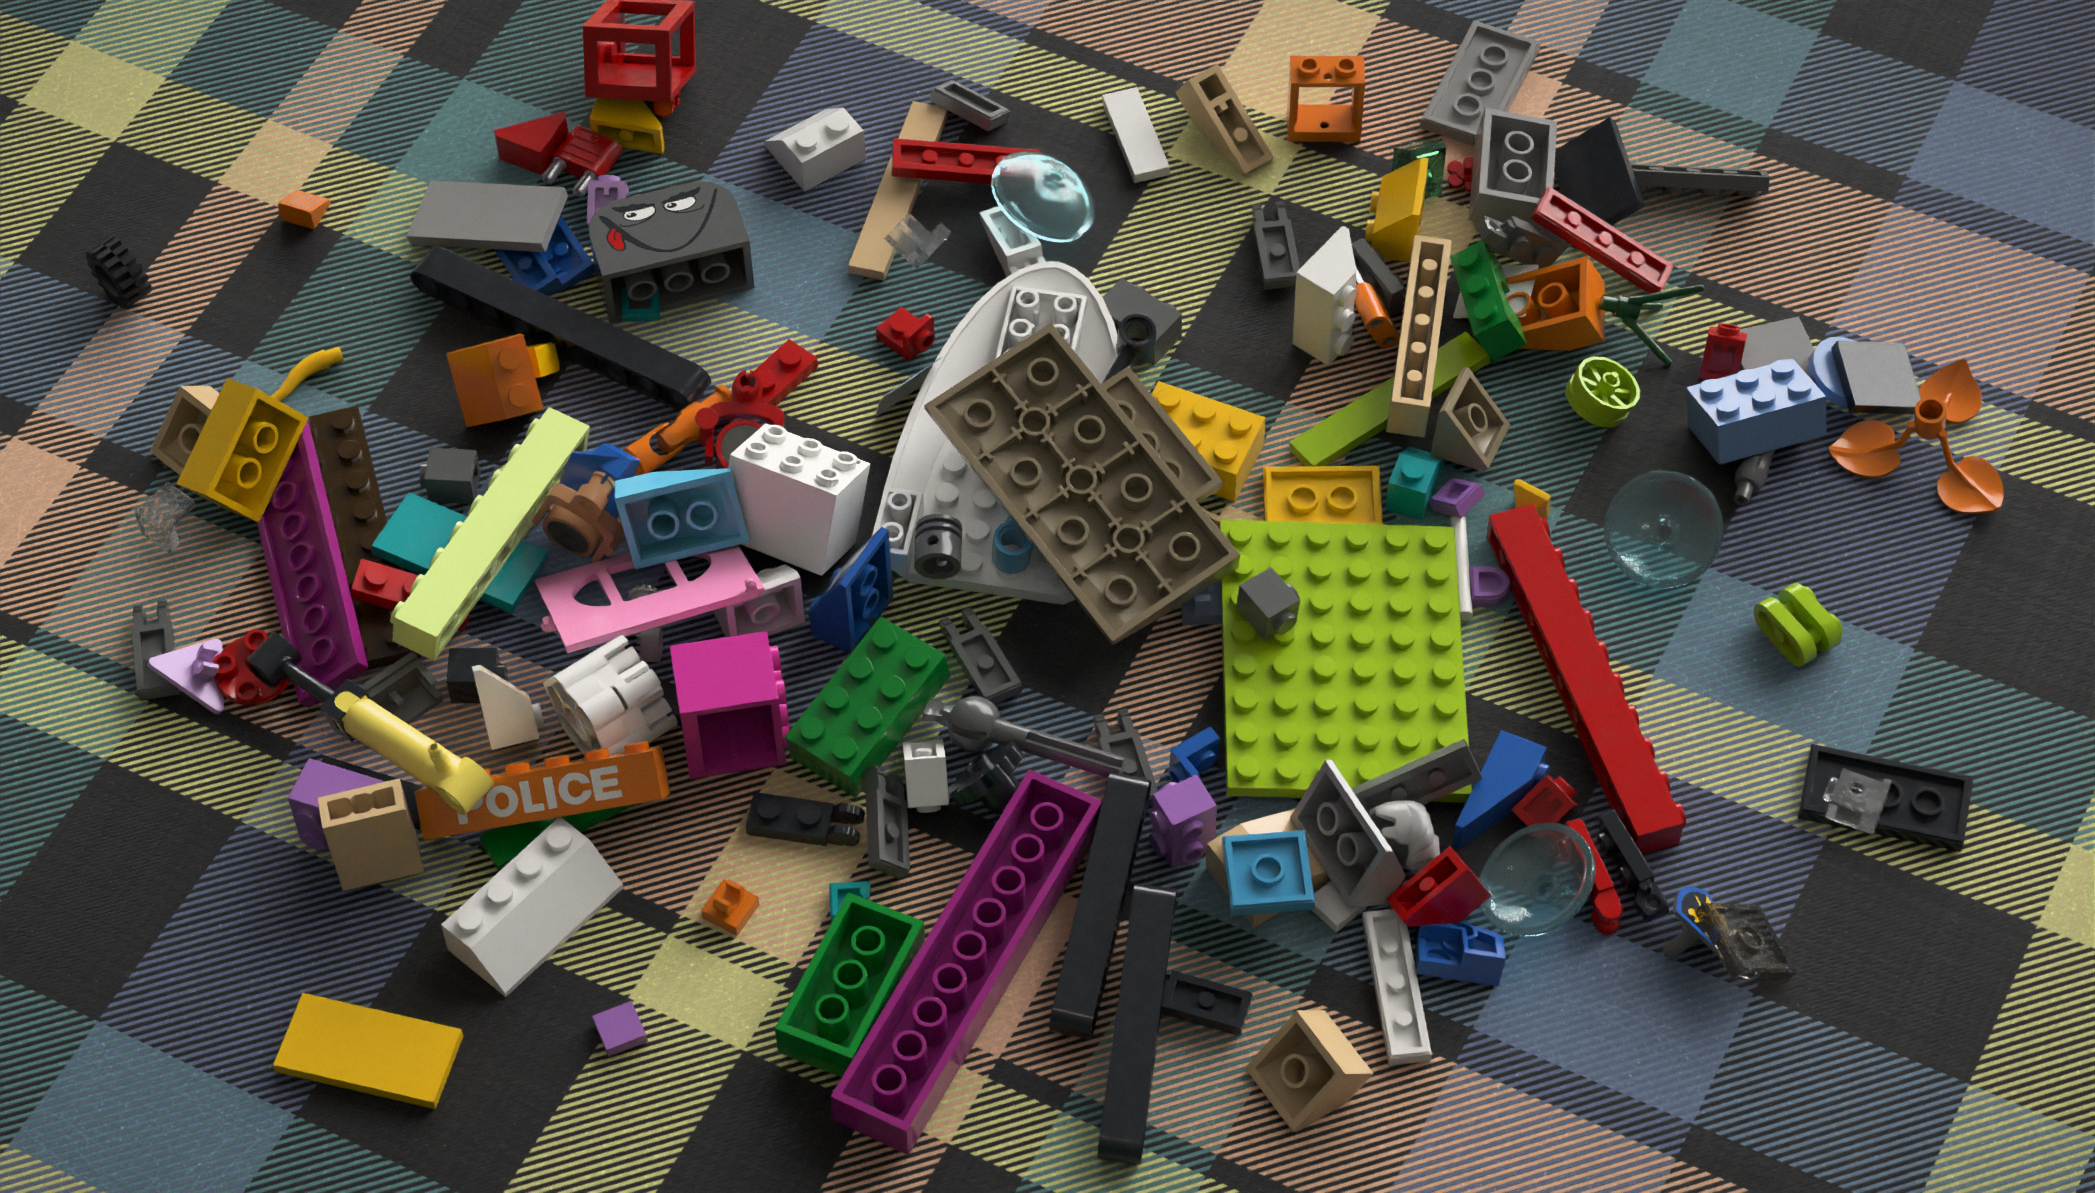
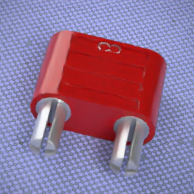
(583, 156)

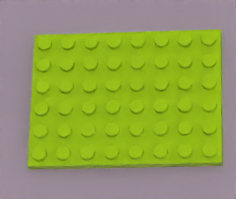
(1362, 672)

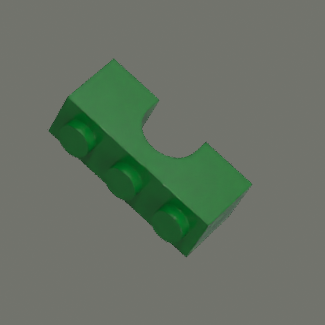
(1483, 293)

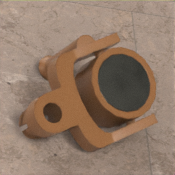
(579, 518)

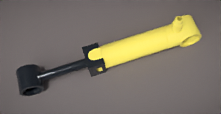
(357, 717)

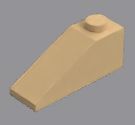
(1224, 120)

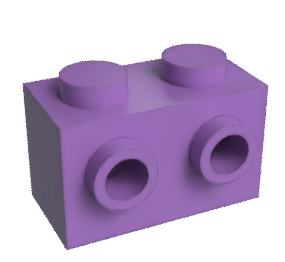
(1182, 821)

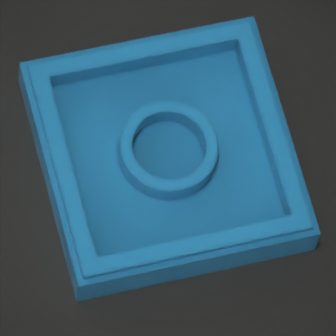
(1268, 873)

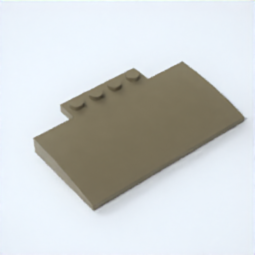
(1091, 480)

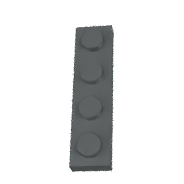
(1707, 179)

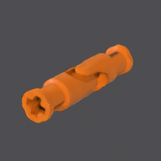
(671, 438)

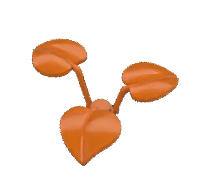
(1949, 396)

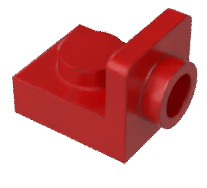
(907, 333)
(1723, 351)
(1546, 802)

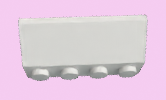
(531, 907)

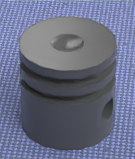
(937, 540)

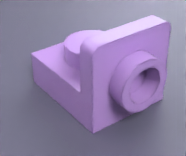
(603, 191)

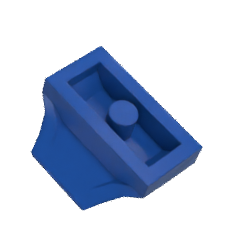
(604, 459)

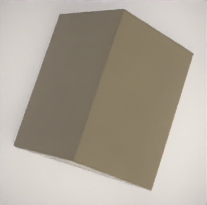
(1469, 425)

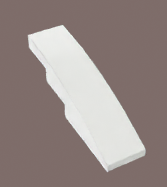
(1011, 244)

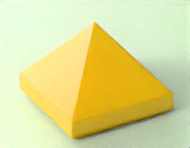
(1527, 494)

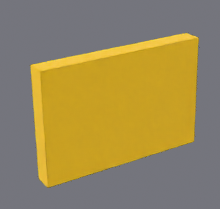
(1323, 494)

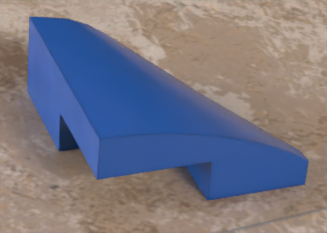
(1459, 953)

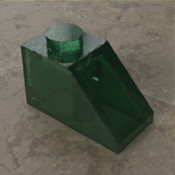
(1428, 148)

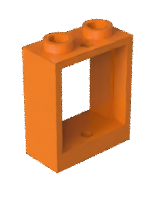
(1343, 121)

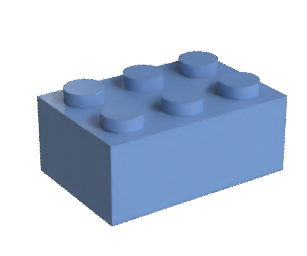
(1756, 411)

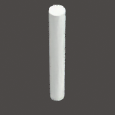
(1463, 571)

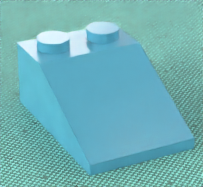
(679, 514)

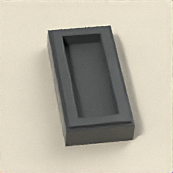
(969, 105)

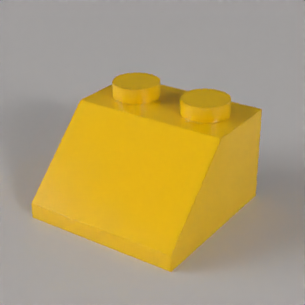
(1398, 211)

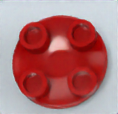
(235, 678)

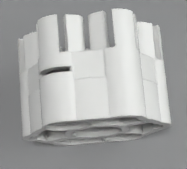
(603, 705)

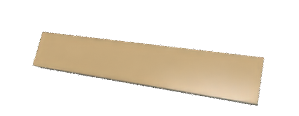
(894, 197)

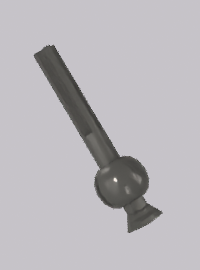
(977, 724)

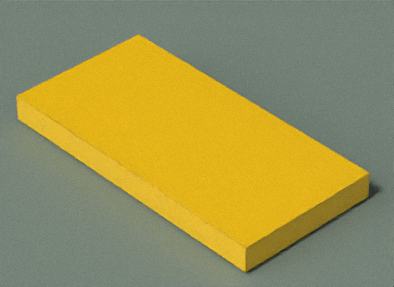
(368, 1050)

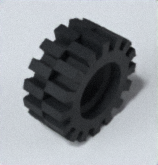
(118, 272)

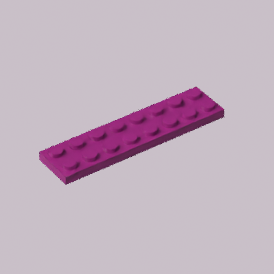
(310, 574)

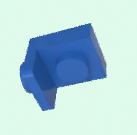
(1194, 755)

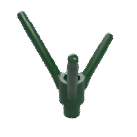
(1629, 309)

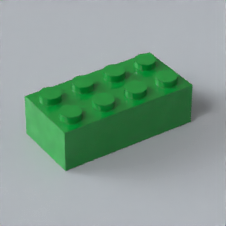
(867, 706)
(848, 984)

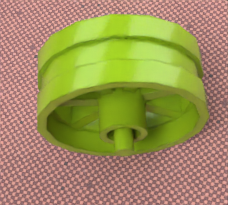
(1606, 395)

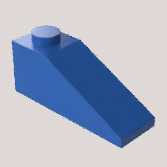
(1507, 776)

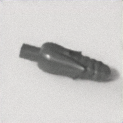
(1751, 476)

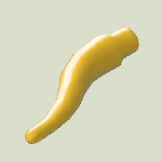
(308, 366)

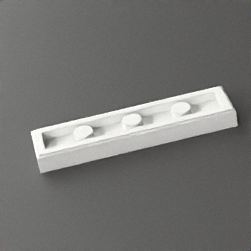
(1396, 988)

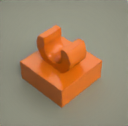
(730, 907)

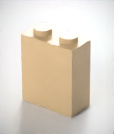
(370, 834)

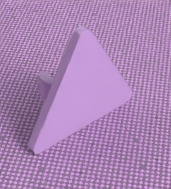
(193, 672)

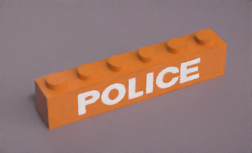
(553, 790)

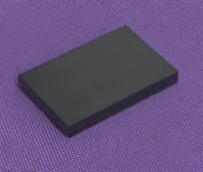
(1598, 173)

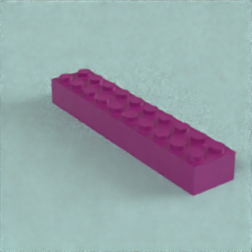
(966, 963)

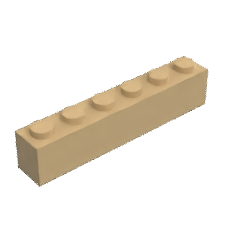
(1419, 336)

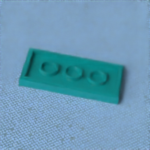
(423, 527)

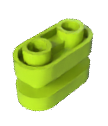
(1798, 624)

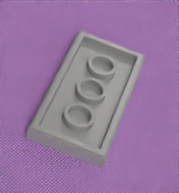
(1481, 76)
(487, 216)

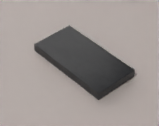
(1921, 804)

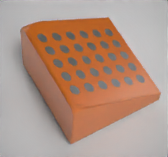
(303, 208)

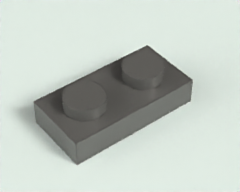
(1376, 273)

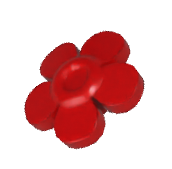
(1460, 173)

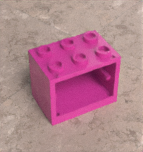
(731, 704)

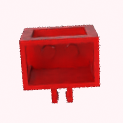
(644, 77)

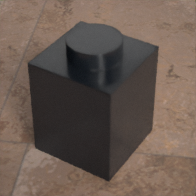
(460, 674)

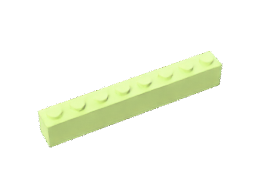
(487, 536)

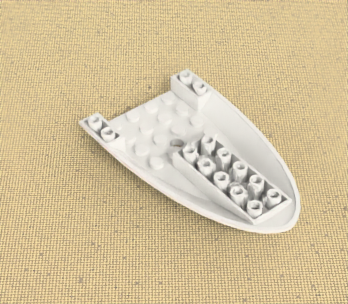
(932, 475)

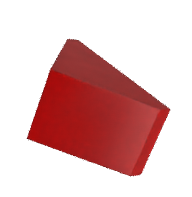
(532, 142)

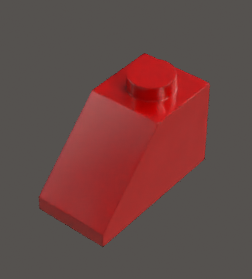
(1439, 893)

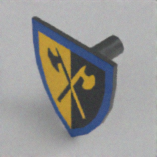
(1692, 930)

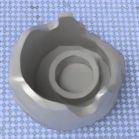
(1408, 832)

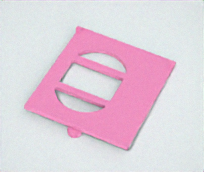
(580, 626)

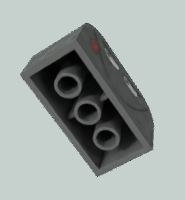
(674, 238)

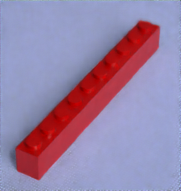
(1585, 680)

